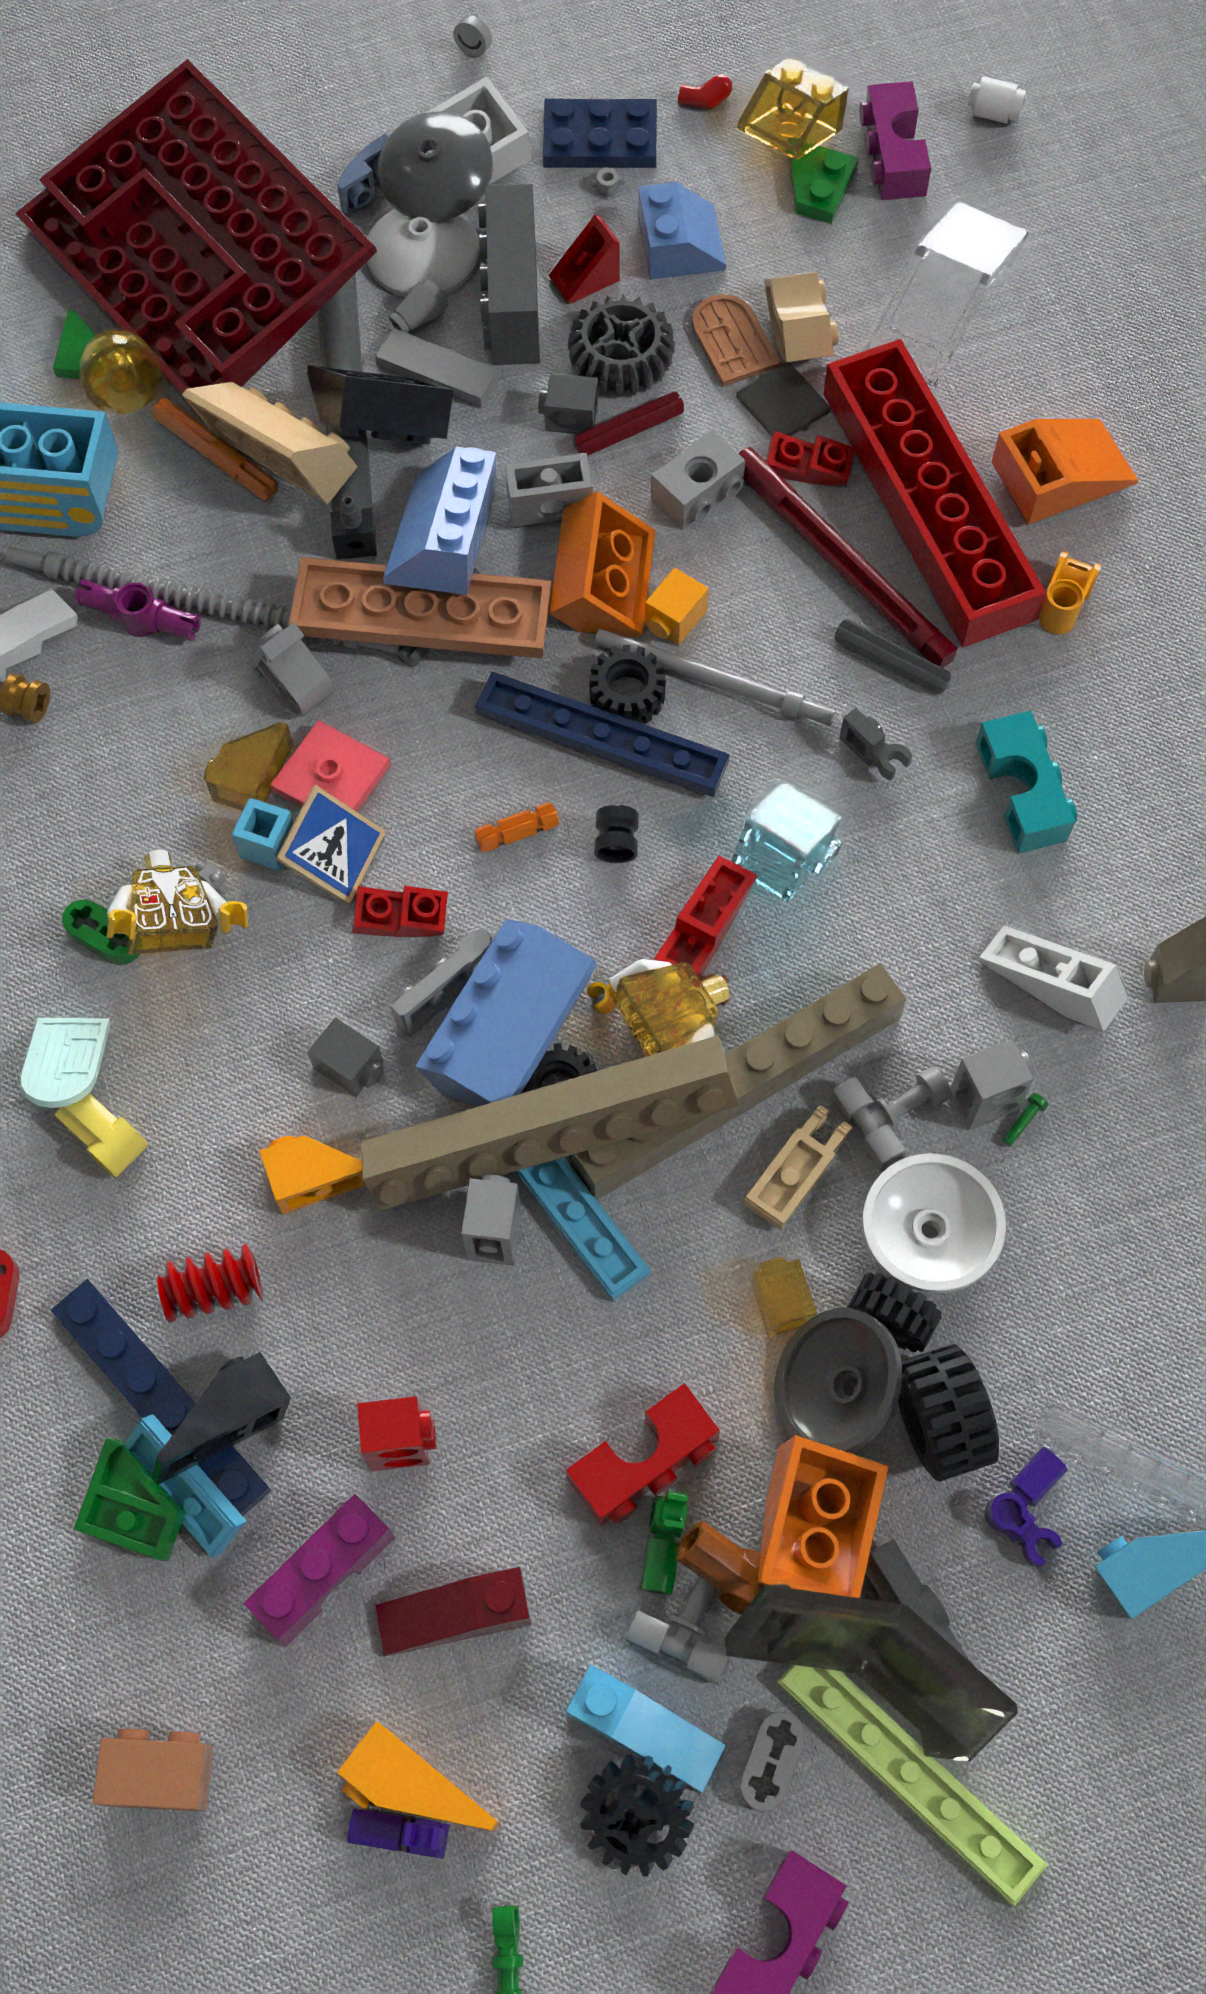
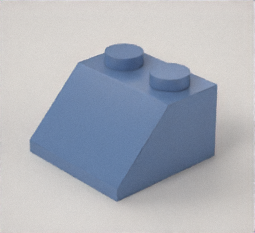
(678, 231)

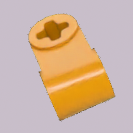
(1067, 593)

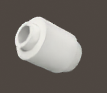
(996, 100)

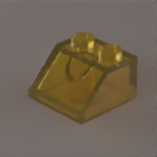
(794, 109)

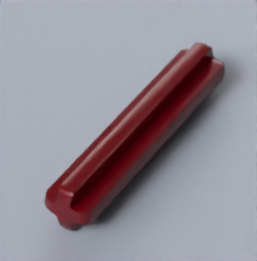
(629, 423)

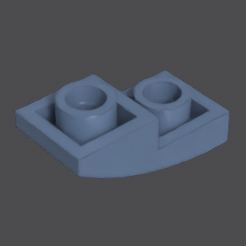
(357, 181)

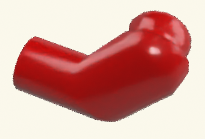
(708, 95)

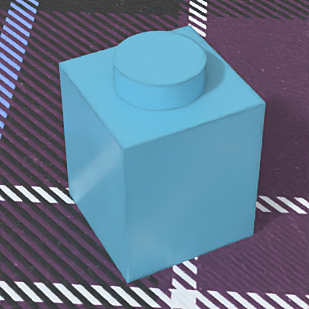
(262, 833)

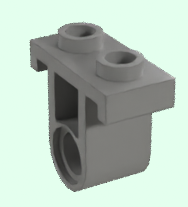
(291, 669)

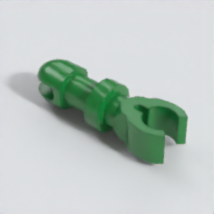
(506, 1937)

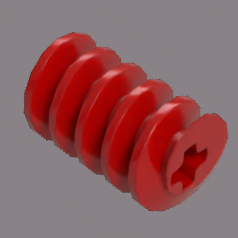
(208, 1283)

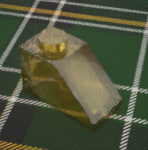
(248, 766)

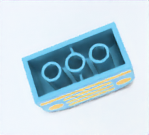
(54, 469)

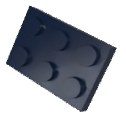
(599, 133)

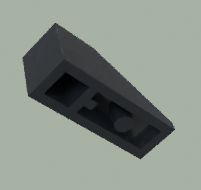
(233, 1407)

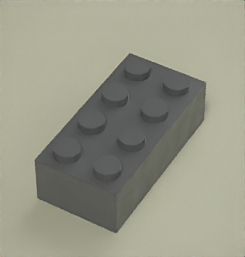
(509, 274)

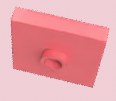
(334, 764)

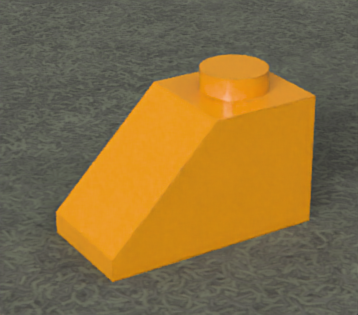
(308, 1172)

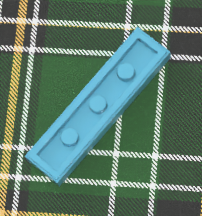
(585, 1226)

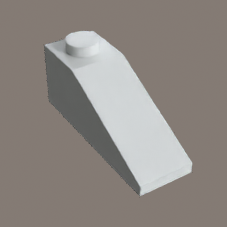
(1058, 976)

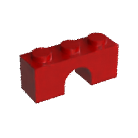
(613, 1485)

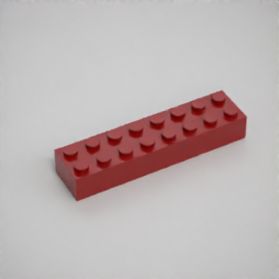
(933, 493)

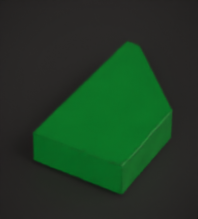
(71, 345)

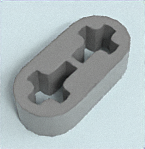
(783, 1766)

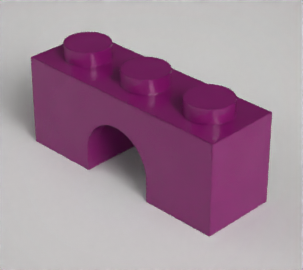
(898, 164)
(336, 1550)
(808, 1902)

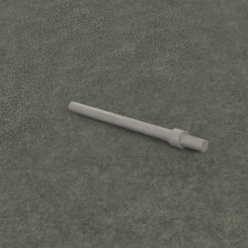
(791, 703)

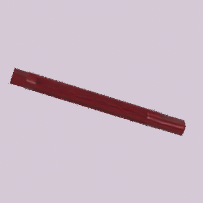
(847, 560)

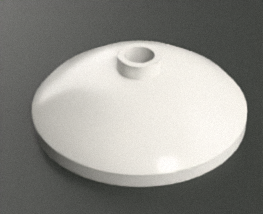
(423, 250)
(938, 1194)

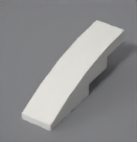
(30, 624)

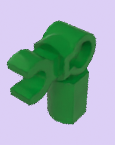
(660, 1558)

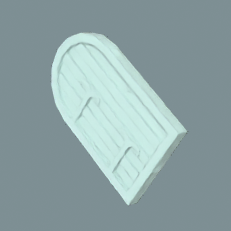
(63, 1060)

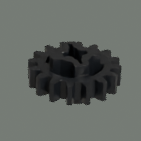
(623, 1832)

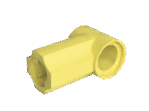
(108, 1139)

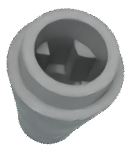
(419, 307)

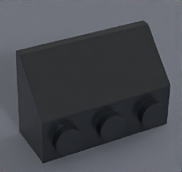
(380, 404)

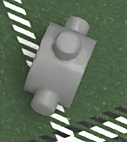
(607, 182)
(212, 875)

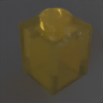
(782, 1295)

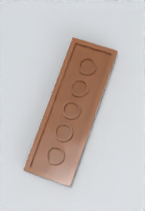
(355, 605)

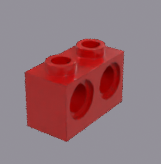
(395, 1433)

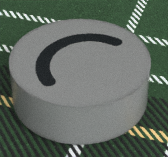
(472, 36)

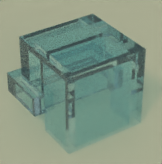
(787, 840)

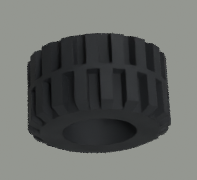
(948, 1413)

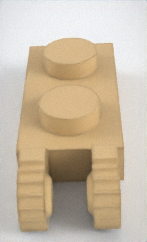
(795, 1171)

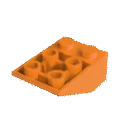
(1059, 465)

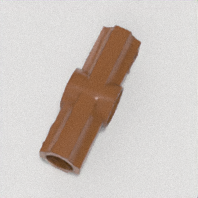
(721, 1565)

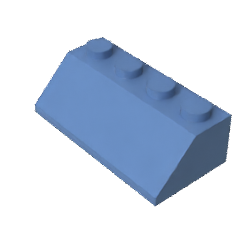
(444, 523)
(506, 1015)

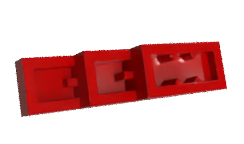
(708, 915)

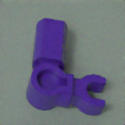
(1009, 1510)
(393, 1831)

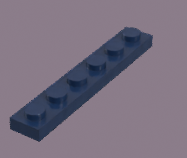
(602, 734)
(149, 1385)

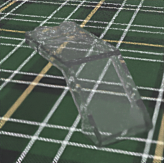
(946, 286)

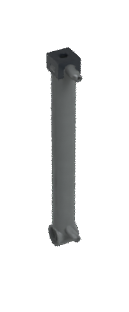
(352, 505)

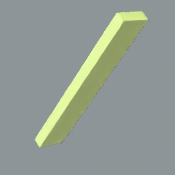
(916, 1779)

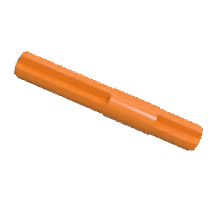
(215, 449)

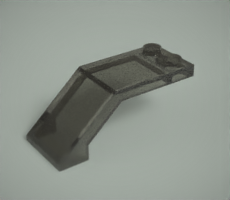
(890, 1650)

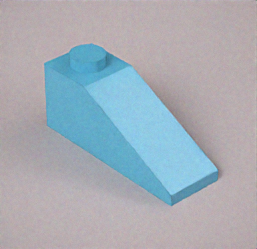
(1151, 1567)
(644, 1728)

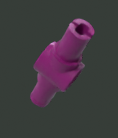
(152, 618)

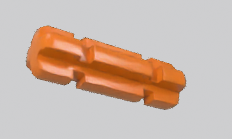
(516, 827)

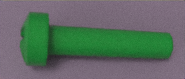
(1037, 1103)

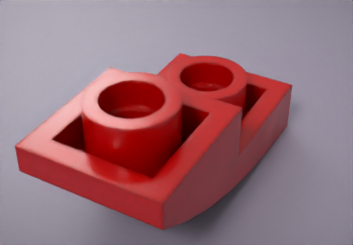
(816, 463)
(400, 914)

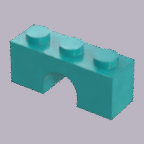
(1019, 749)

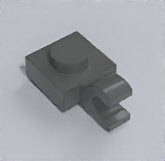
(867, 741)

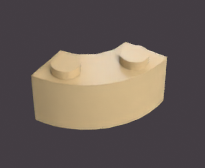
(799, 316)

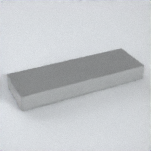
(437, 365)

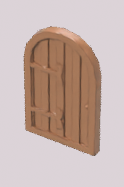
(732, 339)

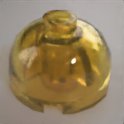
(119, 371)

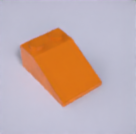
(820, 1518)

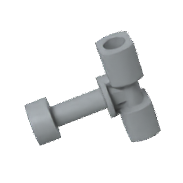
(878, 1118)
(682, 1636)

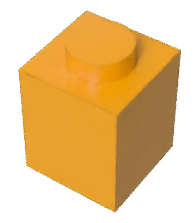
(676, 606)

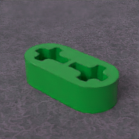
(94, 939)

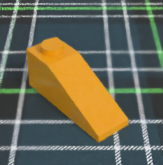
(401, 1781)

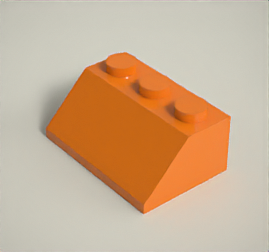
(602, 568)

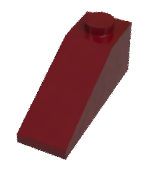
(454, 1612)

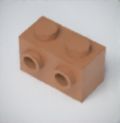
(152, 1772)

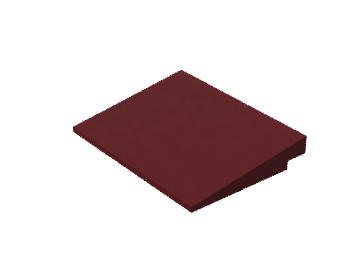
(195, 232)

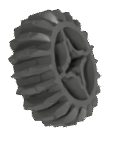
(623, 333)

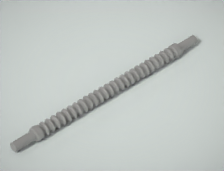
(56, 566)

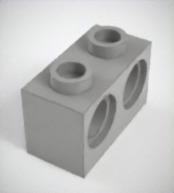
(992, 1083)

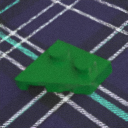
(821, 182)
(128, 1506)

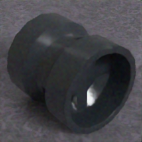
(616, 834)

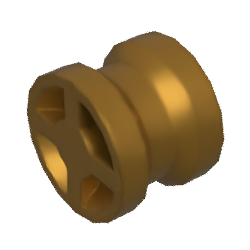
(24, 697)

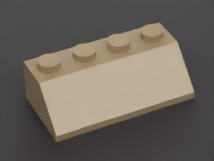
(274, 437)

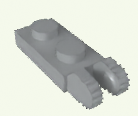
(441, 986)

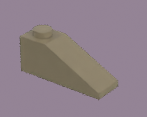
(1179, 966)

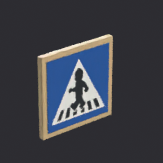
(330, 845)

